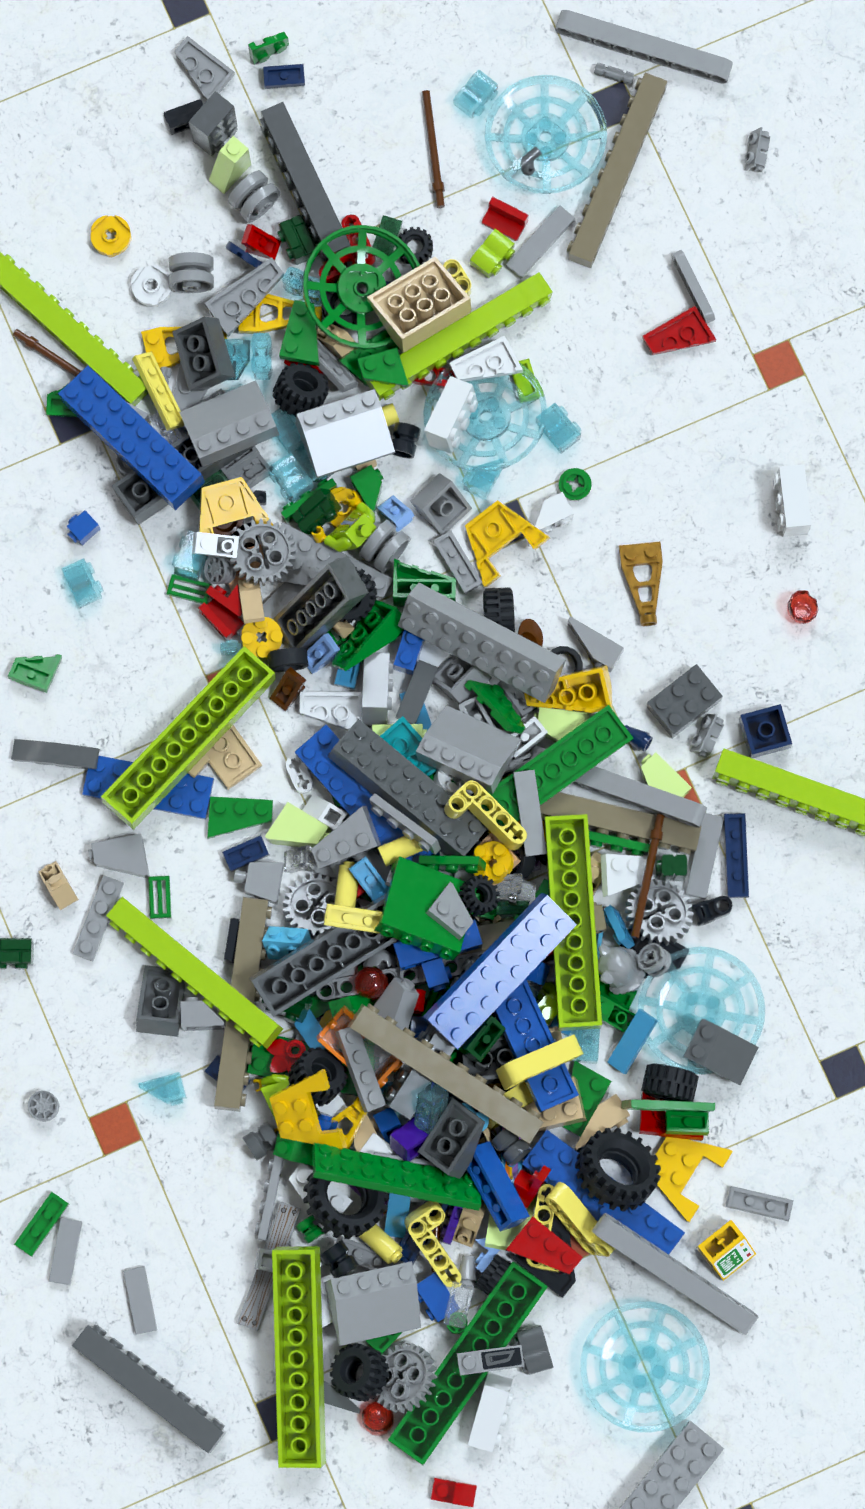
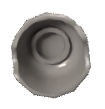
(381, 960)

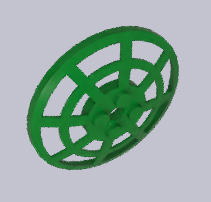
(348, 281)

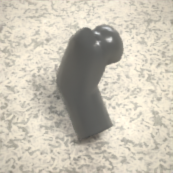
(527, 161)

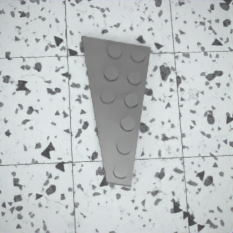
(314, 556)

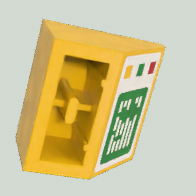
(726, 1250)

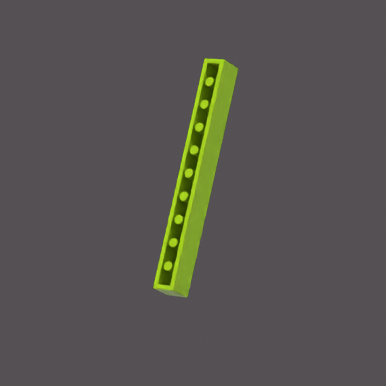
(69, 332)
(469, 332)
(194, 972)

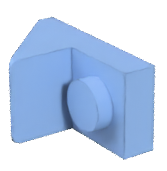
(396, 512)
(321, 653)
(485, 1259)

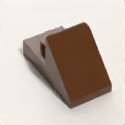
(288, 689)

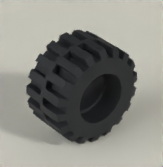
(300, 389)
(366, 604)
(499, 606)
(314, 1061)
(669, 1083)
(345, 1370)

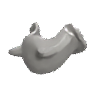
(620, 969)

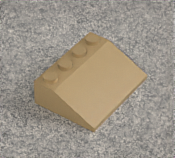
(420, 304)

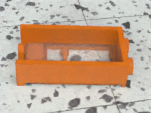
(381, 1061)

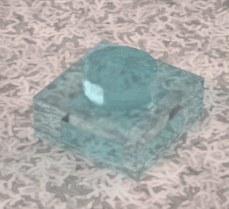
(230, 647)

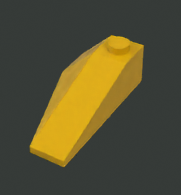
(579, 691)

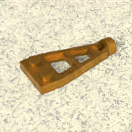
(639, 555)

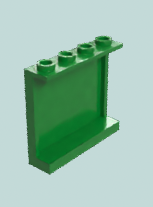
(405, 908)

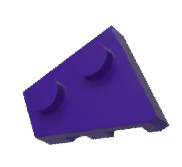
(448, 1231)

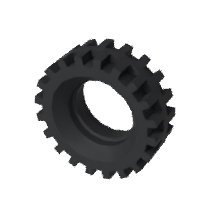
(631, 1155)
(340, 1224)

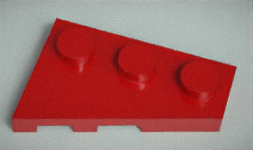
(679, 333)
(654, 1123)
(543, 1246)

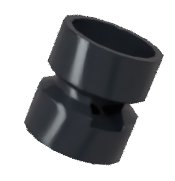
(404, 440)
(339, 1260)

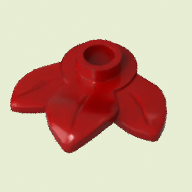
(283, 1057)

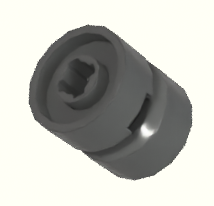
(261, 1141)
(513, 1147)

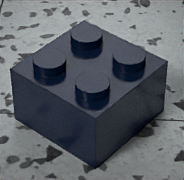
(765, 731)

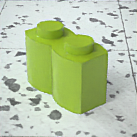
(492, 253)

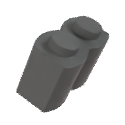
(534, 1350)

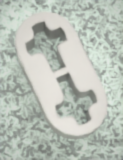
(294, 776)

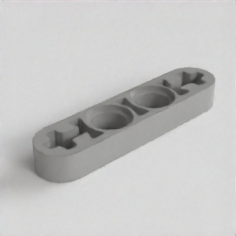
(693, 286)

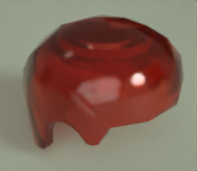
(802, 607)
(370, 982)
(377, 1419)

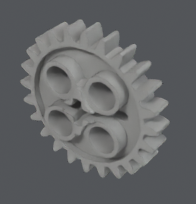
(280, 547)
(301, 896)
(669, 928)
(405, 1379)

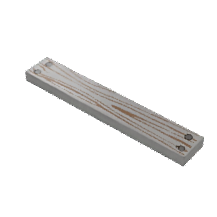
(263, 1280)

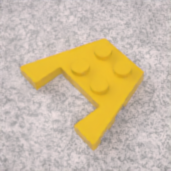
(228, 503)
(493, 531)
(297, 1114)
(678, 1162)

